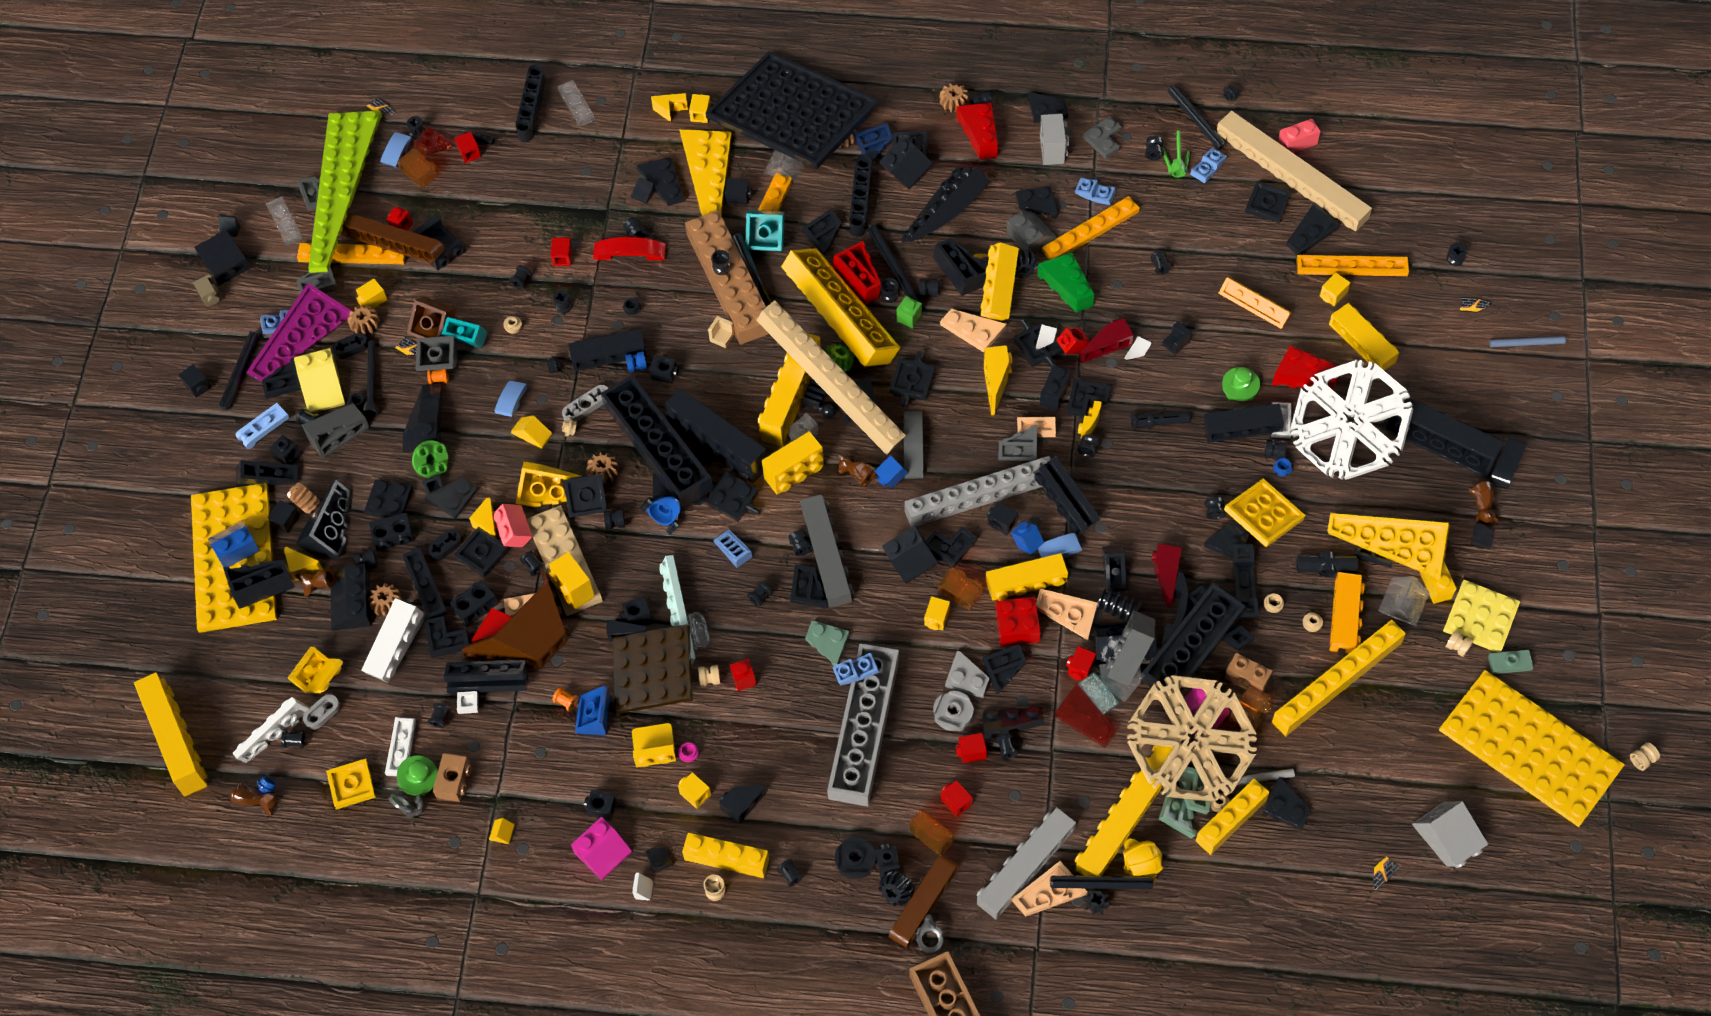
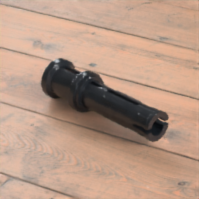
(1150, 420)

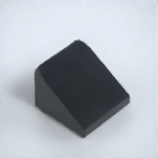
(643, 190)
(229, 224)
(432, 484)
(1481, 536)
(659, 858)

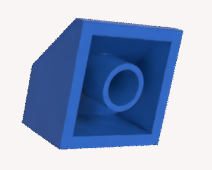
(233, 544)

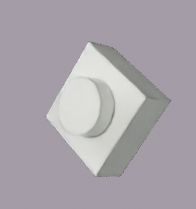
(467, 702)

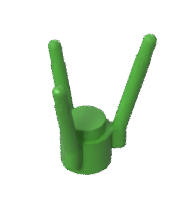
(1178, 167)

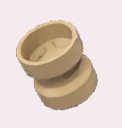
(1458, 643)
(709, 675)
(1647, 754)
(714, 883)

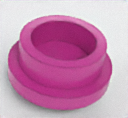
(688, 752)

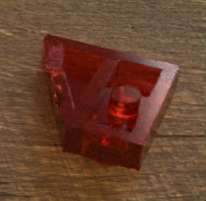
(431, 142)

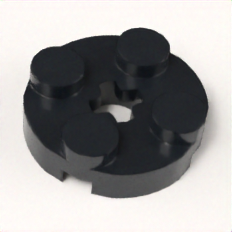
(852, 869)

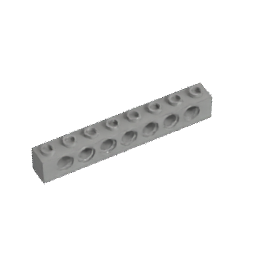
(973, 493)

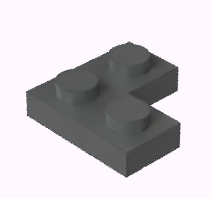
(1100, 137)

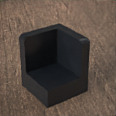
(1178, 338)
(284, 515)

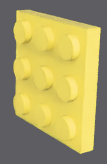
(1482, 616)

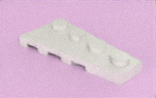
(271, 730)

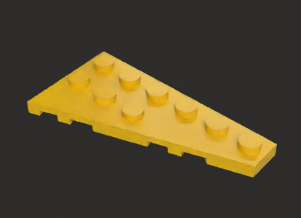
(708, 164)
(1405, 541)

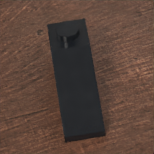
(265, 473)

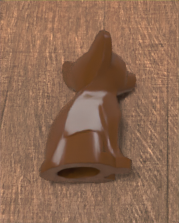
(861, 470)
(1484, 498)
(323, 578)
(250, 796)

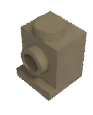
(207, 290)

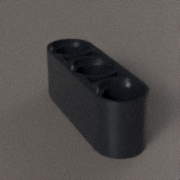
(1508, 462)

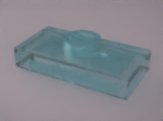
(1098, 693)

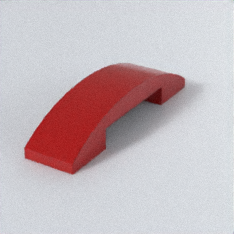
(629, 247)

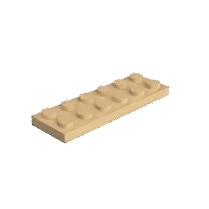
(555, 538)

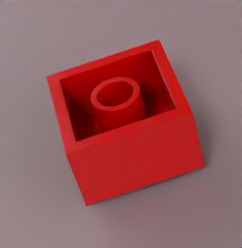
(1017, 621)

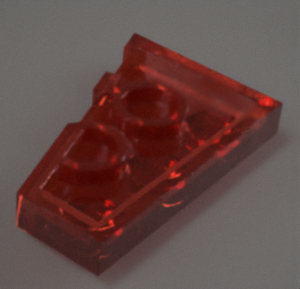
(1085, 717)

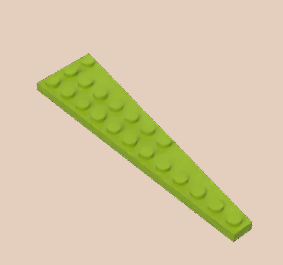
(342, 163)

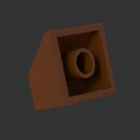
(429, 318)

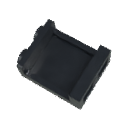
(452, 247)
(222, 257)

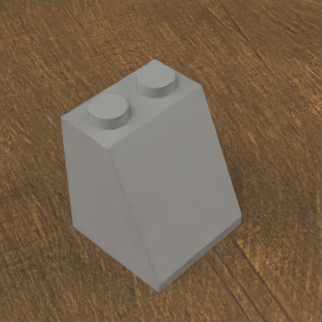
(1451, 833)

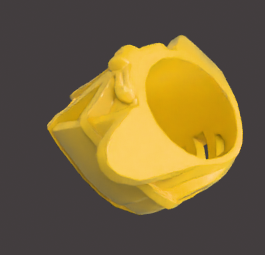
(1142, 859)

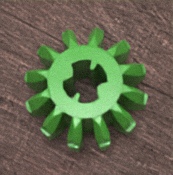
(841, 356)

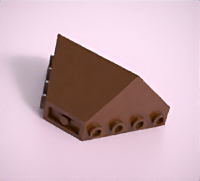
(529, 635)

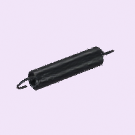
(482, 138)

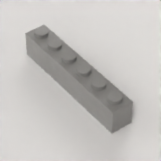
(1025, 863)

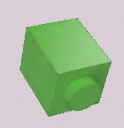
(909, 312)

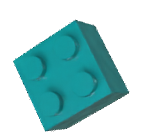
(765, 230)

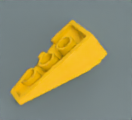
(541, 485)

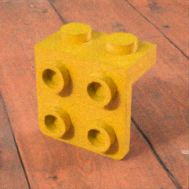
(315, 671)
(653, 745)

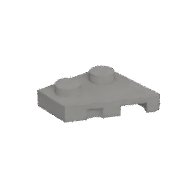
(966, 677)

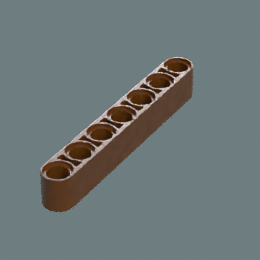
(392, 238)

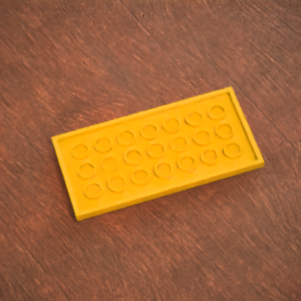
(211, 515)
(1531, 748)

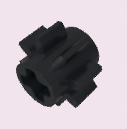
(1097, 896)

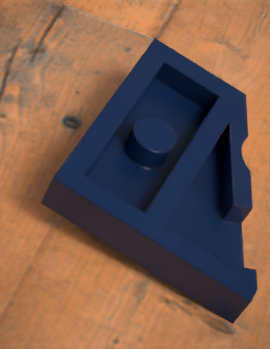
(874, 140)

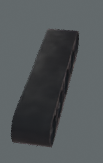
(530, 103)
(860, 196)

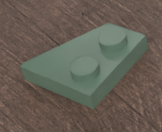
(828, 640)
(1191, 781)
(1177, 815)

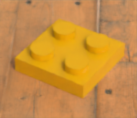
(351, 784)

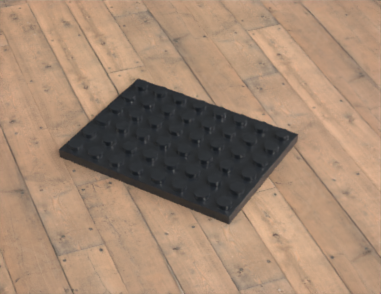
(793, 109)

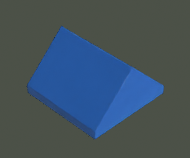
(593, 712)

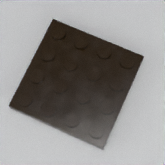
(652, 669)

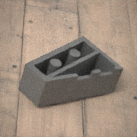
(335, 429)
(1131, 648)

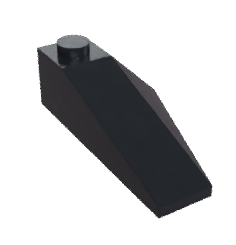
(425, 418)
(327, 525)

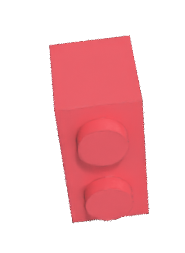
(1299, 136)
(512, 525)

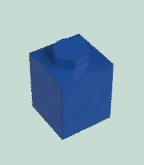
(890, 472)
(1027, 537)

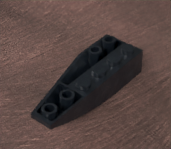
(947, 201)

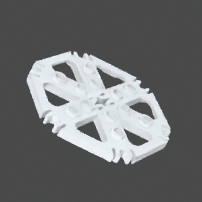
(1357, 403)

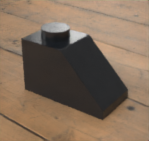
(1114, 567)
(741, 801)

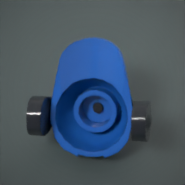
(663, 510)

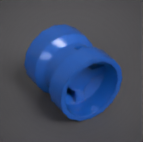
(640, 361)

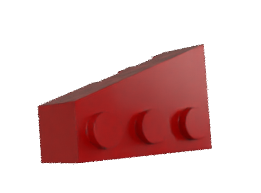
(979, 126)
(858, 273)
(1299, 367)

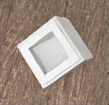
(642, 887)

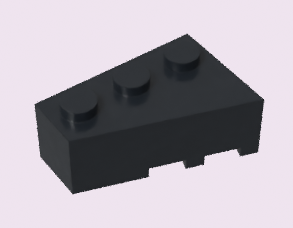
(959, 266)

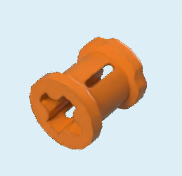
(438, 376)
(565, 699)

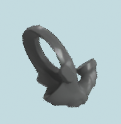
(407, 807)
(929, 925)

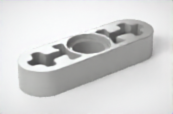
(571, 408)

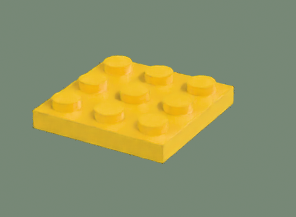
(1264, 512)

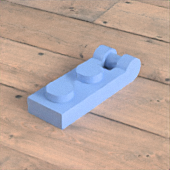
(262, 425)

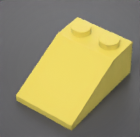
(319, 380)

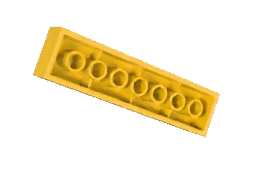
(840, 307)

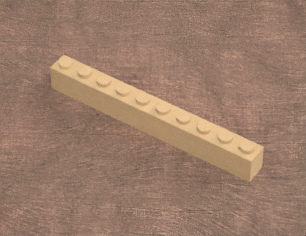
(1294, 171)
(830, 377)

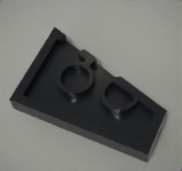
(664, 178)
(1312, 230)
(1007, 719)

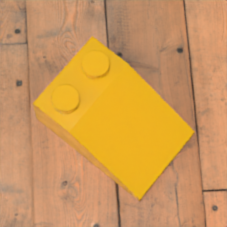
(996, 369)

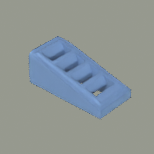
(736, 560)

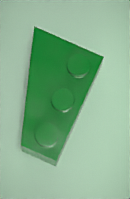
(1068, 281)

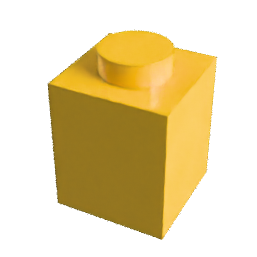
(699, 106)
(1334, 289)
(371, 294)
(937, 613)
(694, 790)

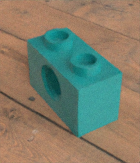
(465, 332)

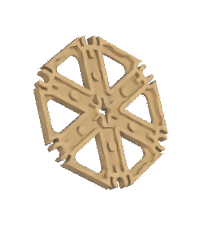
(1202, 753)

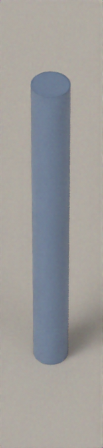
(1527, 341)

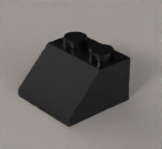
(906, 162)
(910, 554)

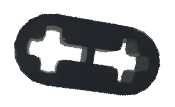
(350, 345)
(445, 544)

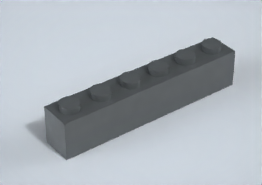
(826, 552)

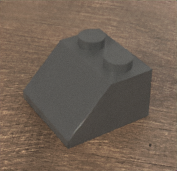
(1029, 231)
(436, 353)

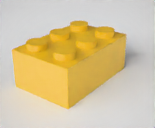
(793, 463)

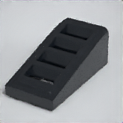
(618, 629)

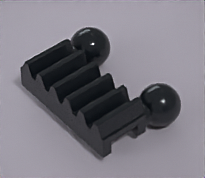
(815, 397)

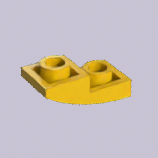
(1090, 421)

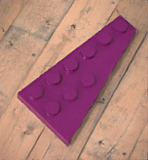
(303, 326)

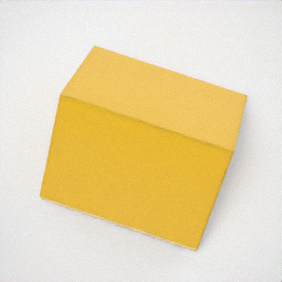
(502, 831)

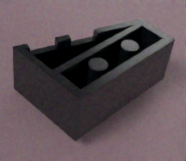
(258, 582)

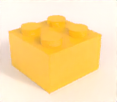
(571, 581)

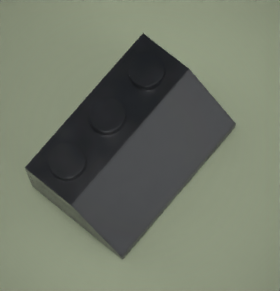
(350, 598)
(1106, 637)

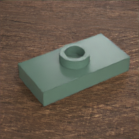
(1510, 662)

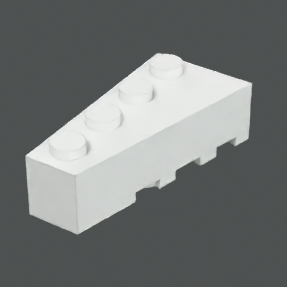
(393, 640)

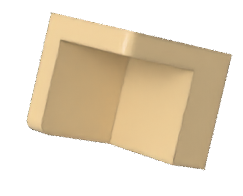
(721, 332)

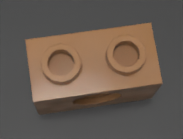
(1247, 672)
(450, 766)

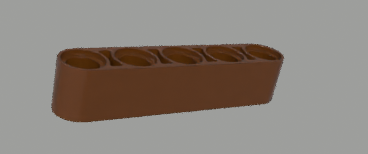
(924, 900)

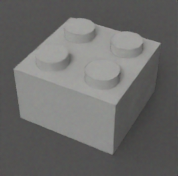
(1053, 139)

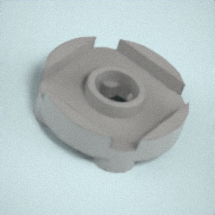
(957, 721)

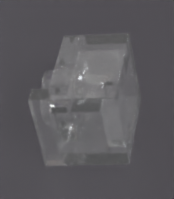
(803, 426)

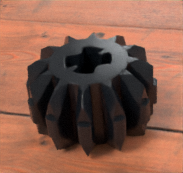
(1026, 263)
(896, 888)

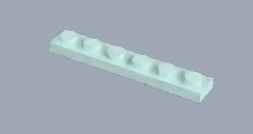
(674, 600)

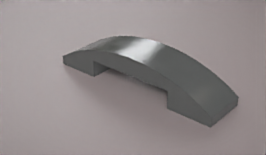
(913, 444)

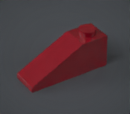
(1110, 339)
(1165, 569)

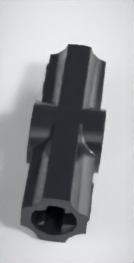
(1326, 564)

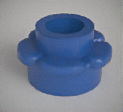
(1282, 462)
(266, 785)

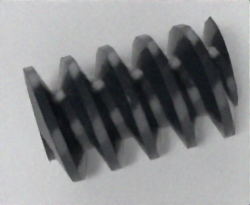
(1117, 604)

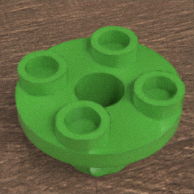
(1240, 384)
(430, 459)
(416, 775)

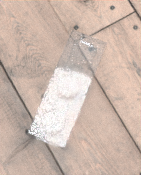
(576, 103)
(284, 221)

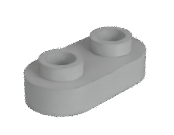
(320, 711)

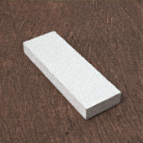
(400, 744)

